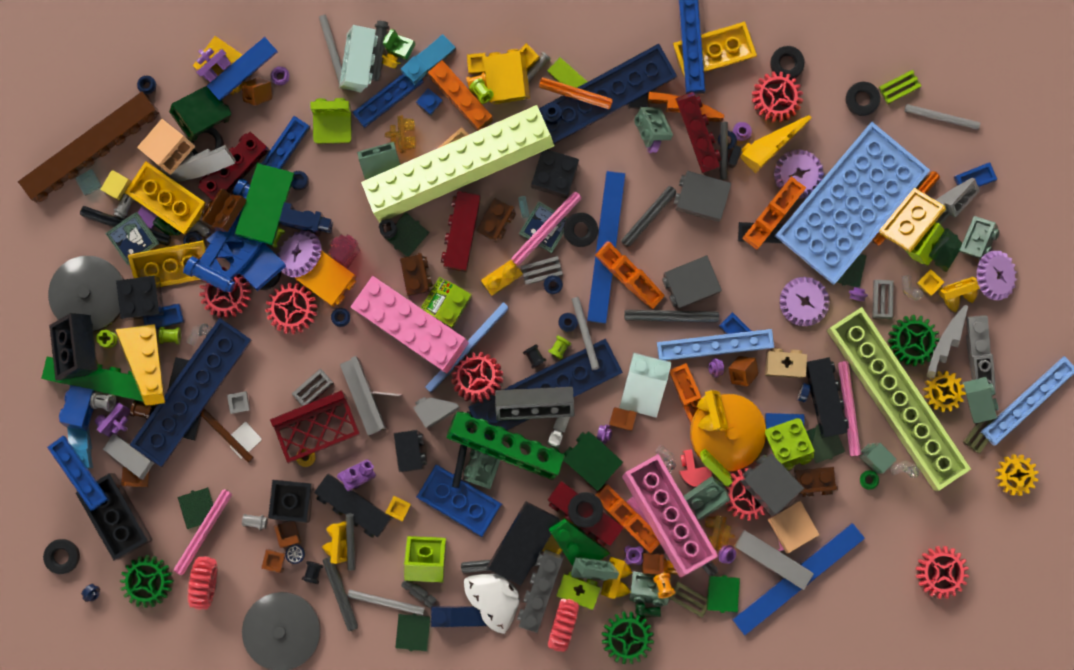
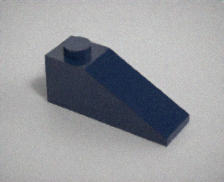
(456, 616)

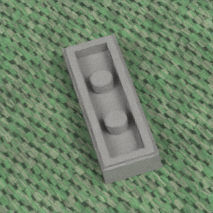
(128, 456)

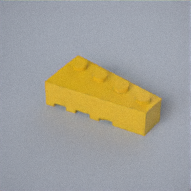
(143, 357)

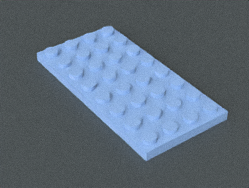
(852, 203)

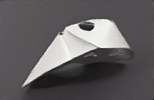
(494, 599)

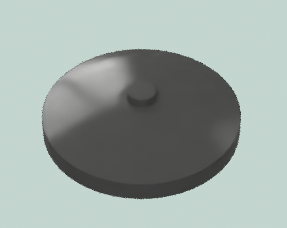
(87, 288)
(281, 631)

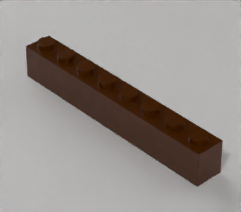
(88, 147)

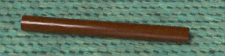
(226, 435)

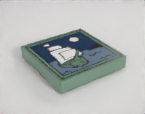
(537, 218)
(132, 237)

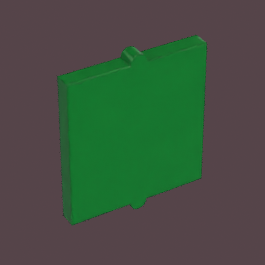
(723, 594)

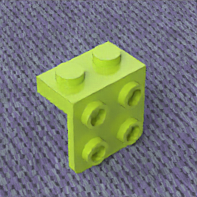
(331, 121)
(790, 443)

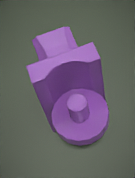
(218, 58)
(114, 421)
(357, 475)

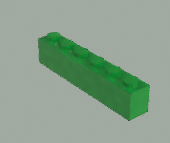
(102, 380)

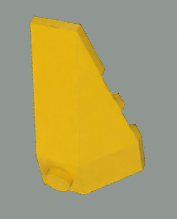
(763, 149)

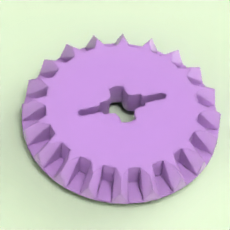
(801, 160)
(306, 260)
(987, 277)
(791, 304)

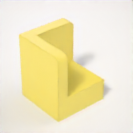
(115, 185)

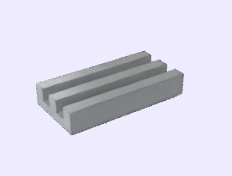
(539, 263)
(882, 315)
(306, 383)

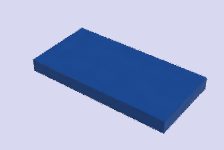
(261, 268)
(463, 504)

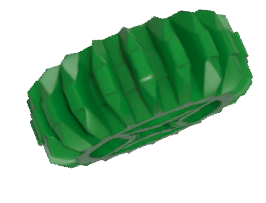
(908, 334)
(132, 591)
(644, 640)

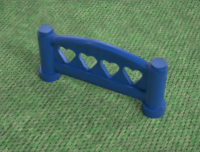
(208, 267)

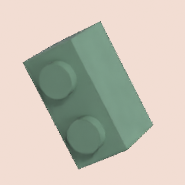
(378, 159)
(980, 399)
(877, 457)

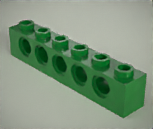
(495, 448)

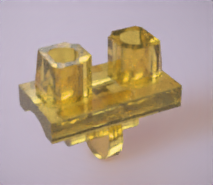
(404, 124)
(718, 524)

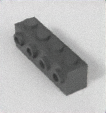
(534, 403)
(538, 597)

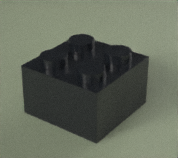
(555, 173)
(140, 298)
(409, 450)
(290, 501)

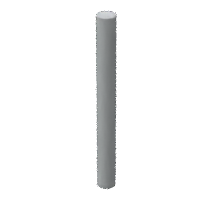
(331, 46)
(941, 116)
(585, 333)
(386, 602)

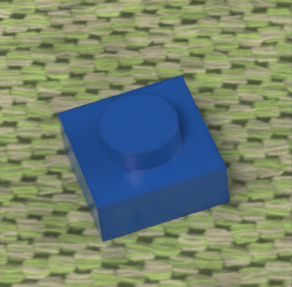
(429, 101)

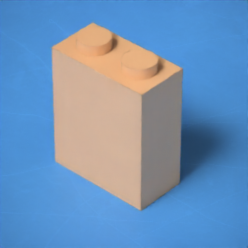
(166, 146)

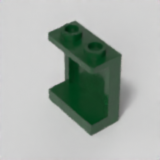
(199, 112)
(592, 460)

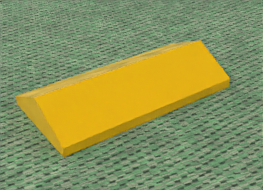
(722, 47)
(166, 198)
(166, 262)

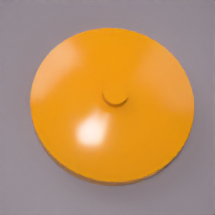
(738, 444)

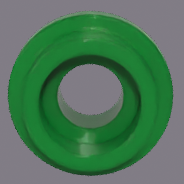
(875, 479)

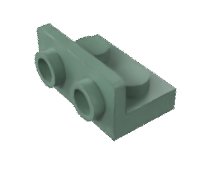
(652, 125)
(979, 237)
(481, 469)
(707, 497)
(594, 569)
(646, 590)

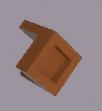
(256, 91)
(743, 371)
(622, 419)
(130, 479)
(287, 534)
(273, 561)
(652, 563)

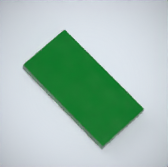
(264, 204)

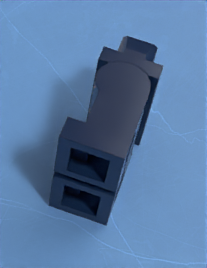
(305, 220)

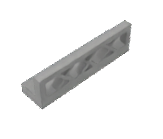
(362, 396)

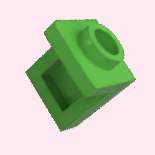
(398, 45)

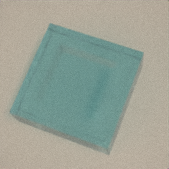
(88, 182)
(523, 207)

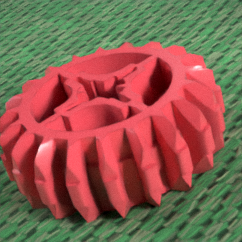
(771, 93)
(218, 298)
(292, 300)
(472, 391)
(751, 503)
(948, 566)
(202, 583)
(563, 625)

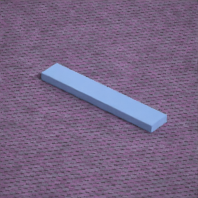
(478, 335)
(715, 345)
(1028, 401)

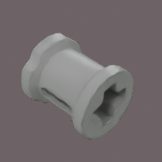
(103, 401)

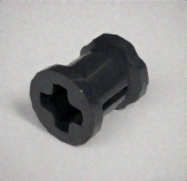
(390, 234)
(534, 356)
(312, 572)

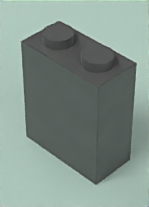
(702, 196)
(691, 282)
(771, 484)

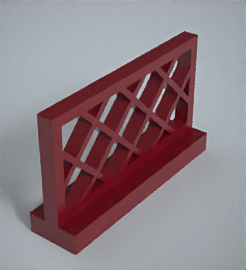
(313, 410)

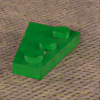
(576, 543)

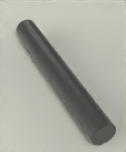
(724, 149)
(350, 541)

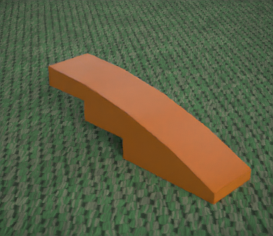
(672, 106)
(774, 213)
(629, 275)
(686, 389)
(628, 518)

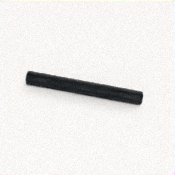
(114, 221)

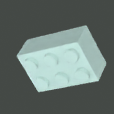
(358, 58)

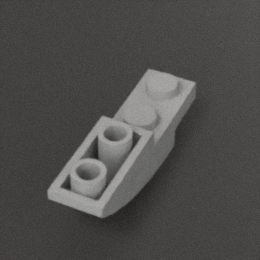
(978, 349)

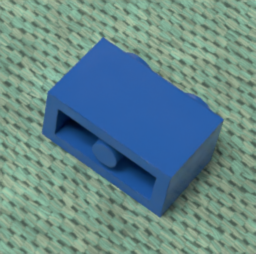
(77, 408)

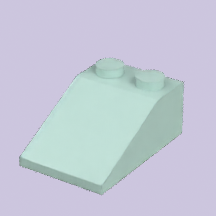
(645, 384)

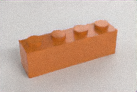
(460, 96)

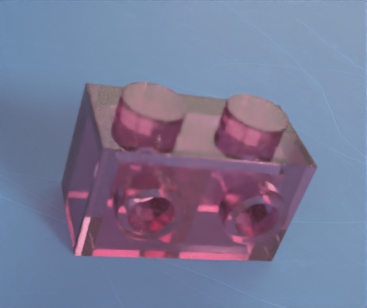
(344, 250)

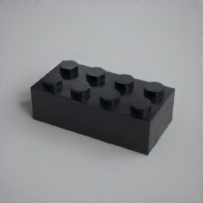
(117, 520)

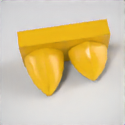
(501, 277)
(952, 292)
(716, 419)
(338, 547)
(615, 588)

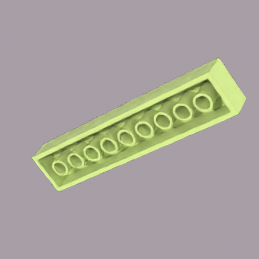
(457, 164)
(898, 399)

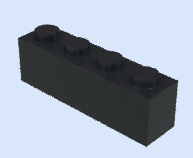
(826, 398)
(350, 502)

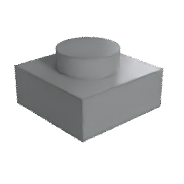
(238, 402)

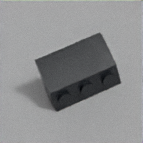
(73, 346)

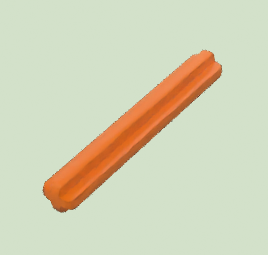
(575, 93)

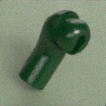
(165, 227)
(642, 611)

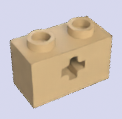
(797, 365)

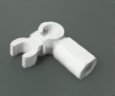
(556, 435)

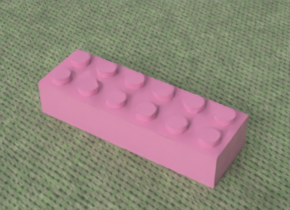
(410, 324)
(669, 516)

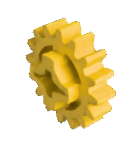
(951, 394)
(1015, 467)

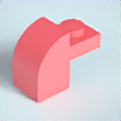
(692, 475)

